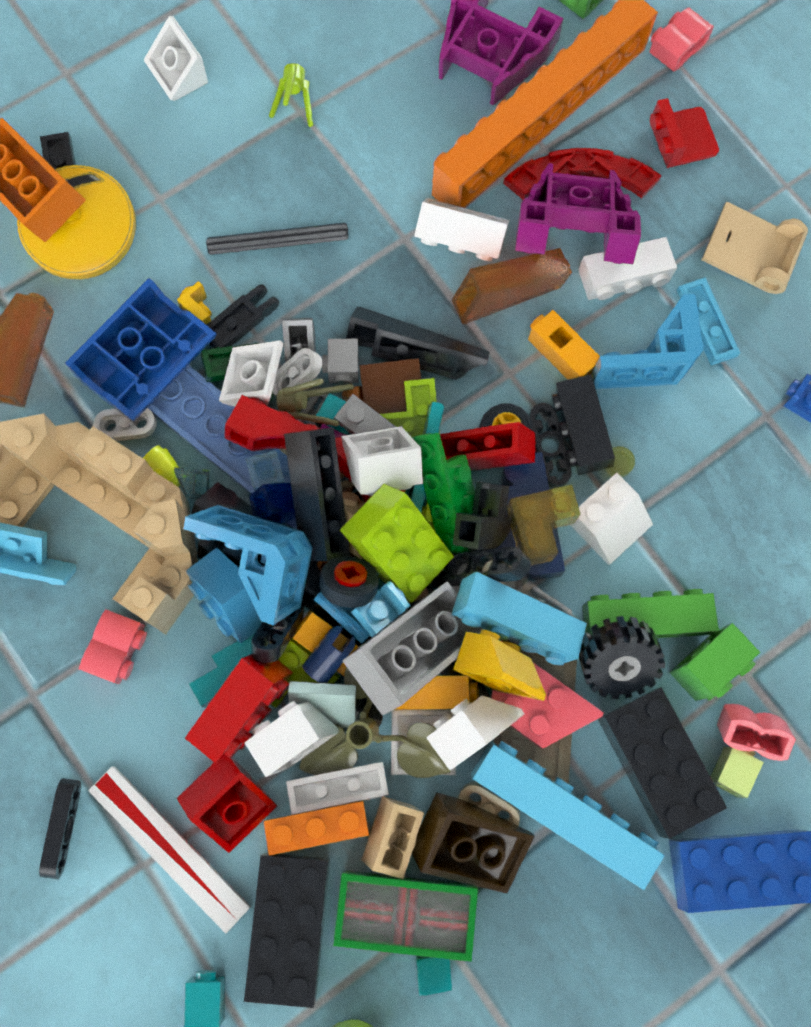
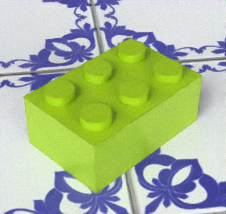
(397, 541)

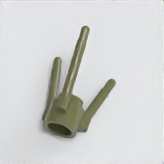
(295, 399)

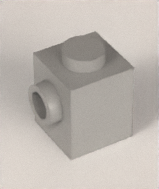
(342, 361)

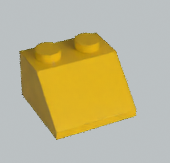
(498, 665)

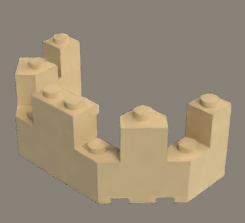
(116, 487)

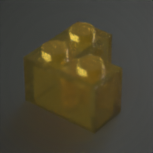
(536, 517)

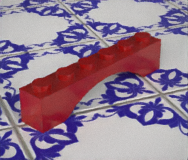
(261, 427)

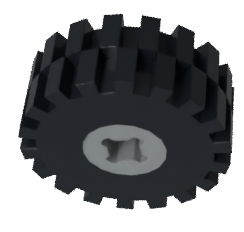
(621, 657)

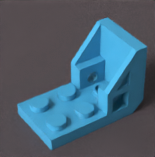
(665, 360)
(285, 551)

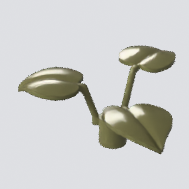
(340, 753)

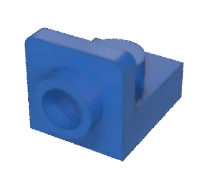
(800, 397)

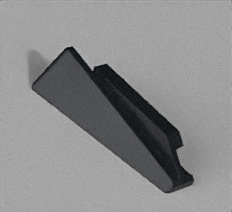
(403, 341)

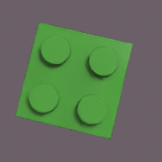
(715, 663)

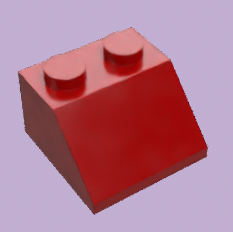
(226, 803)

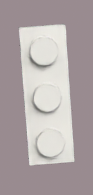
(337, 788)

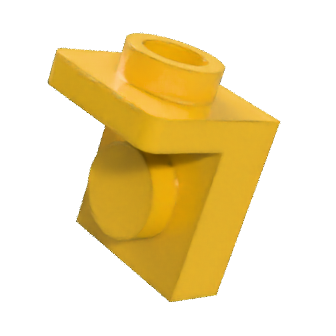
(192, 300)

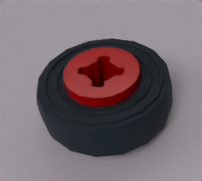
(349, 581)

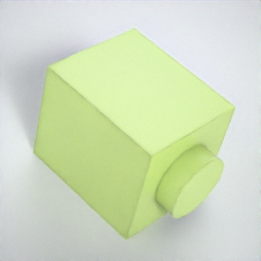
(736, 771)

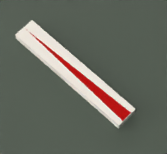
(170, 849)

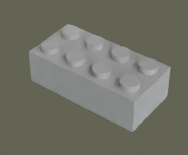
(410, 650)

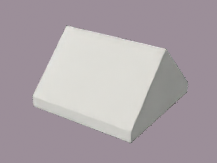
(175, 61)
(251, 372)

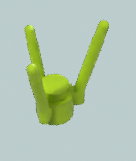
(293, 82)

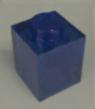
(273, 502)

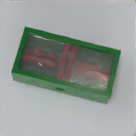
(406, 916)

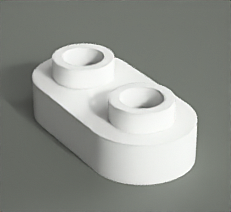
(298, 369)
(125, 428)

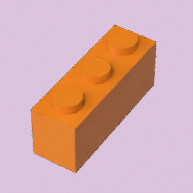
(316, 828)

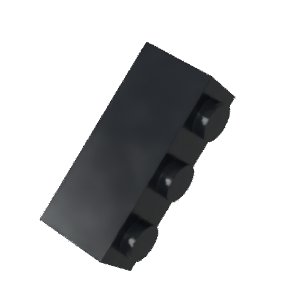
(583, 425)

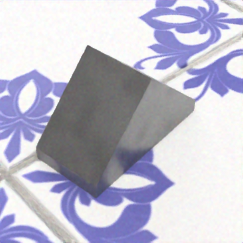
(297, 334)

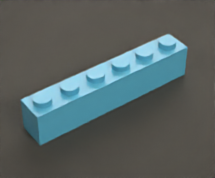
(568, 815)

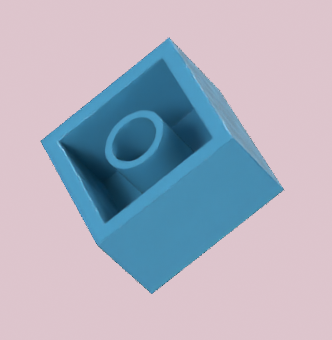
(223, 595)

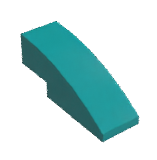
(225, 660)

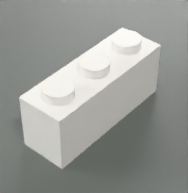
(461, 229)
(652, 266)

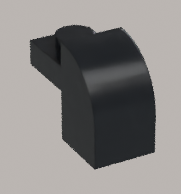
(487, 523)

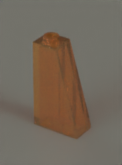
(509, 283)
(22, 338)

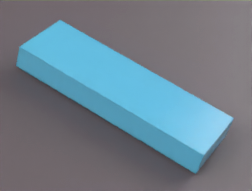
(716, 335)

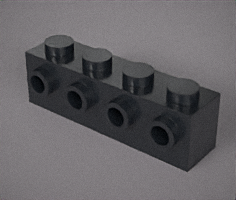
(317, 491)

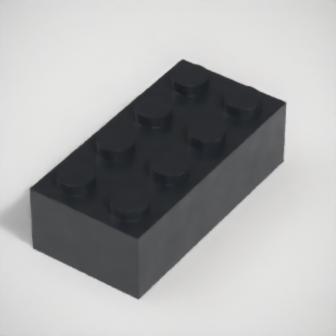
(662, 763)
(287, 930)

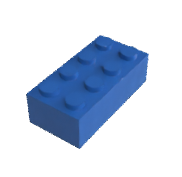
(742, 870)

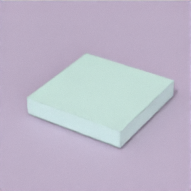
(333, 700)

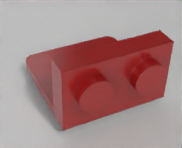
(682, 134)

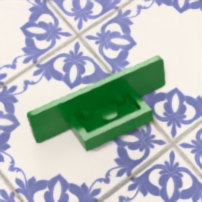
(446, 486)

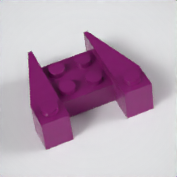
(496, 45)
(582, 205)

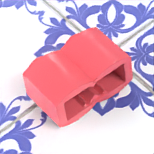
(680, 38)
(113, 647)
(756, 731)

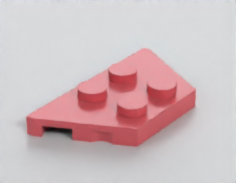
(553, 718)

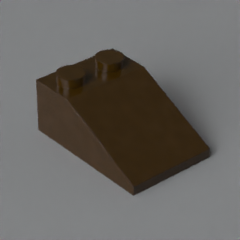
(470, 844)

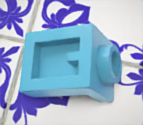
(382, 610)

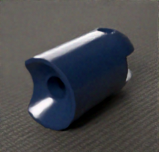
(326, 658)

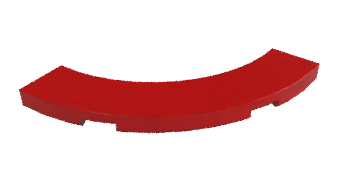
(584, 162)

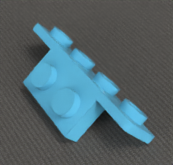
(25, 556)

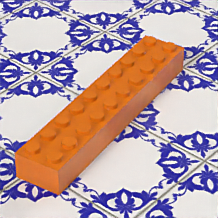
(542, 103)

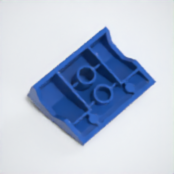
(139, 350)

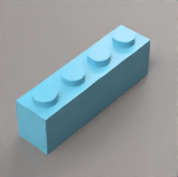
(519, 619)

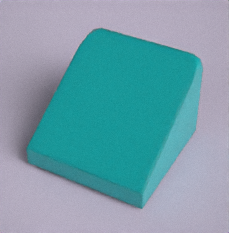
(433, 975)

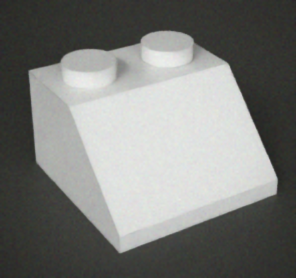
(383, 458)
(612, 519)
(471, 728)
(289, 737)

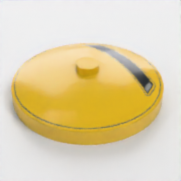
(94, 235)

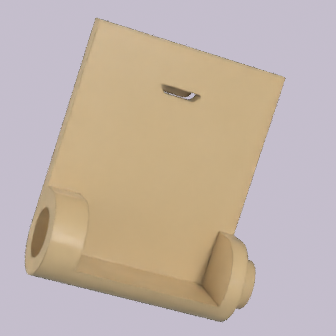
(755, 248)

